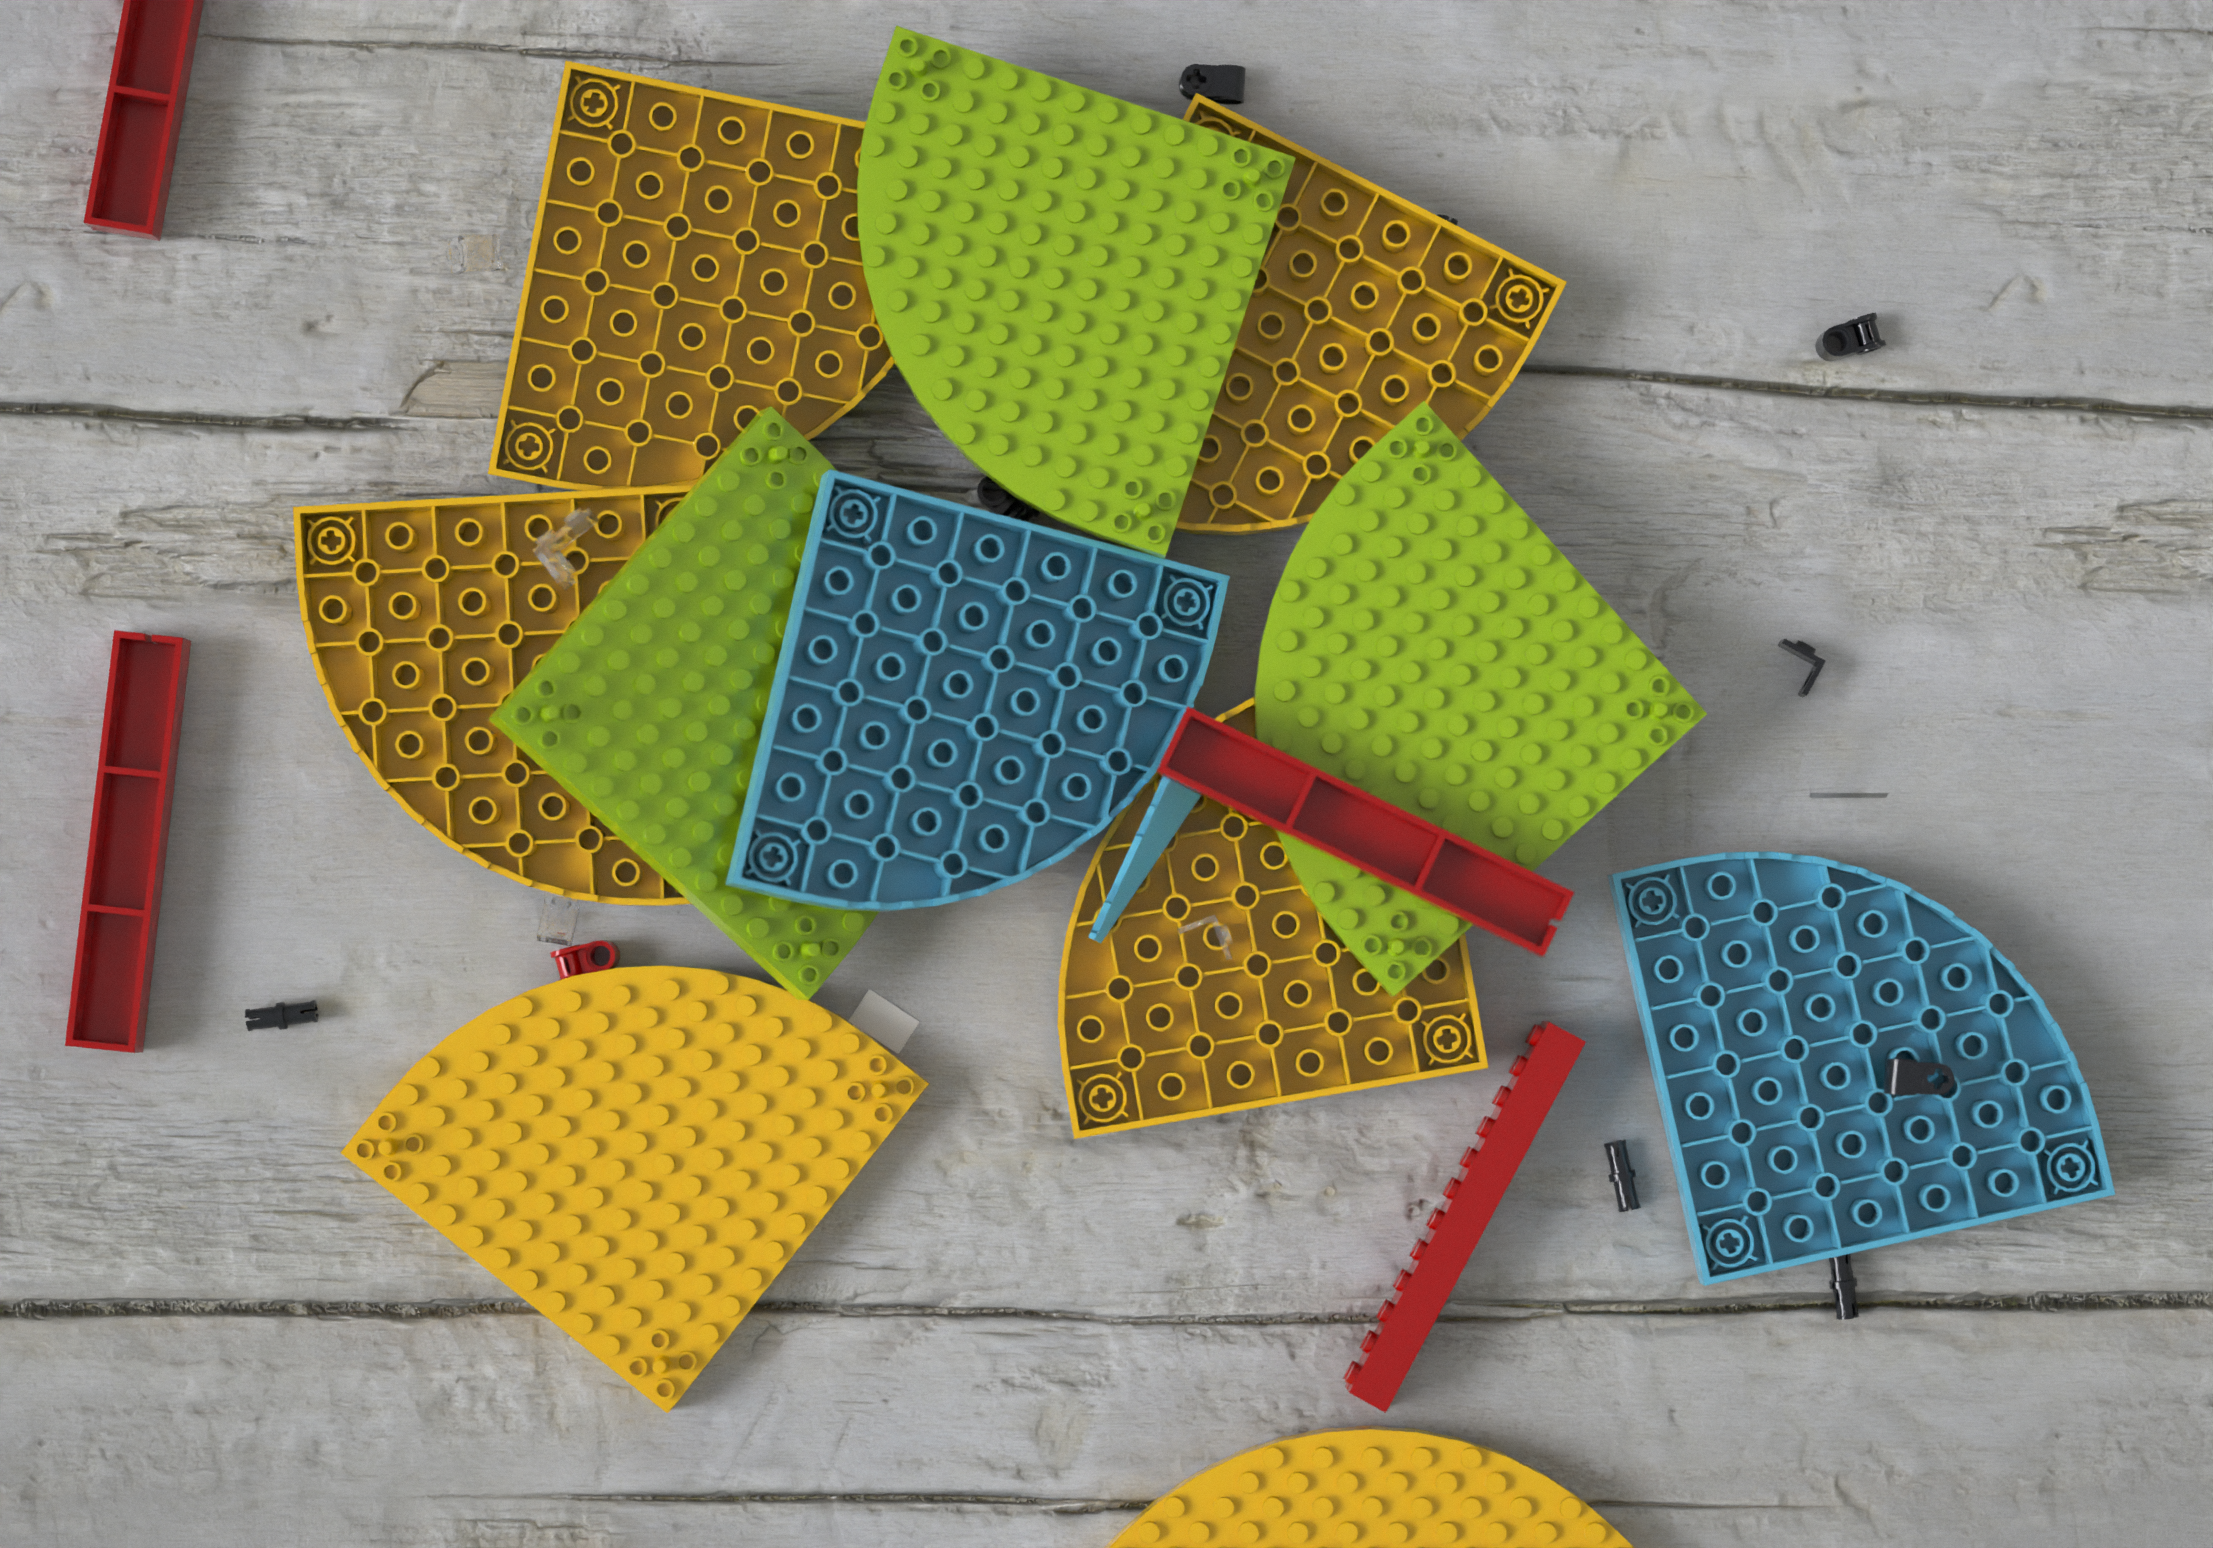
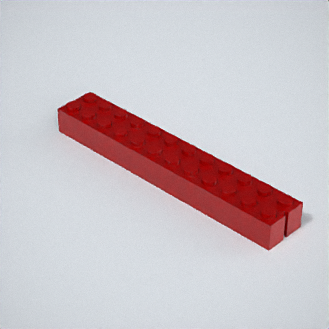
(143, 117)
(1365, 832)
(128, 842)
(1463, 1216)

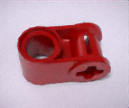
(581, 959)

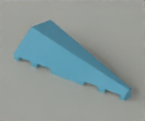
(1162, 820)

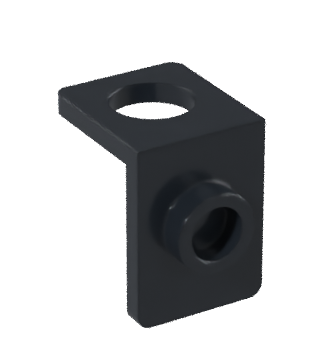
(1806, 653)

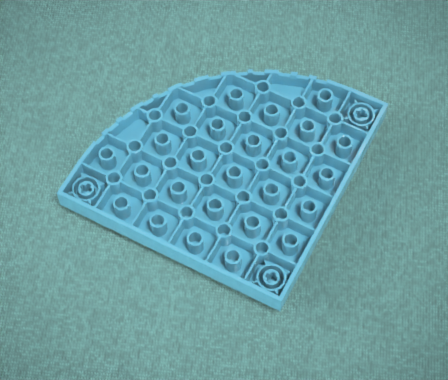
(960, 700)
(1767, 1038)

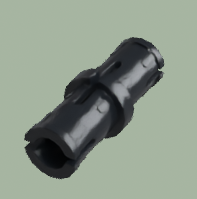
(281, 1015)
(1622, 1175)
(1843, 1287)

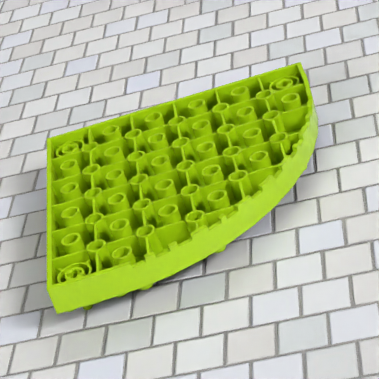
(1059, 277)
(1453, 673)
(666, 689)

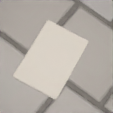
(883, 1021)

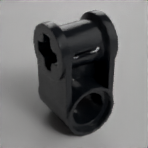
(1218, 83)
(1856, 337)
(1007, 504)
(1911, 1077)

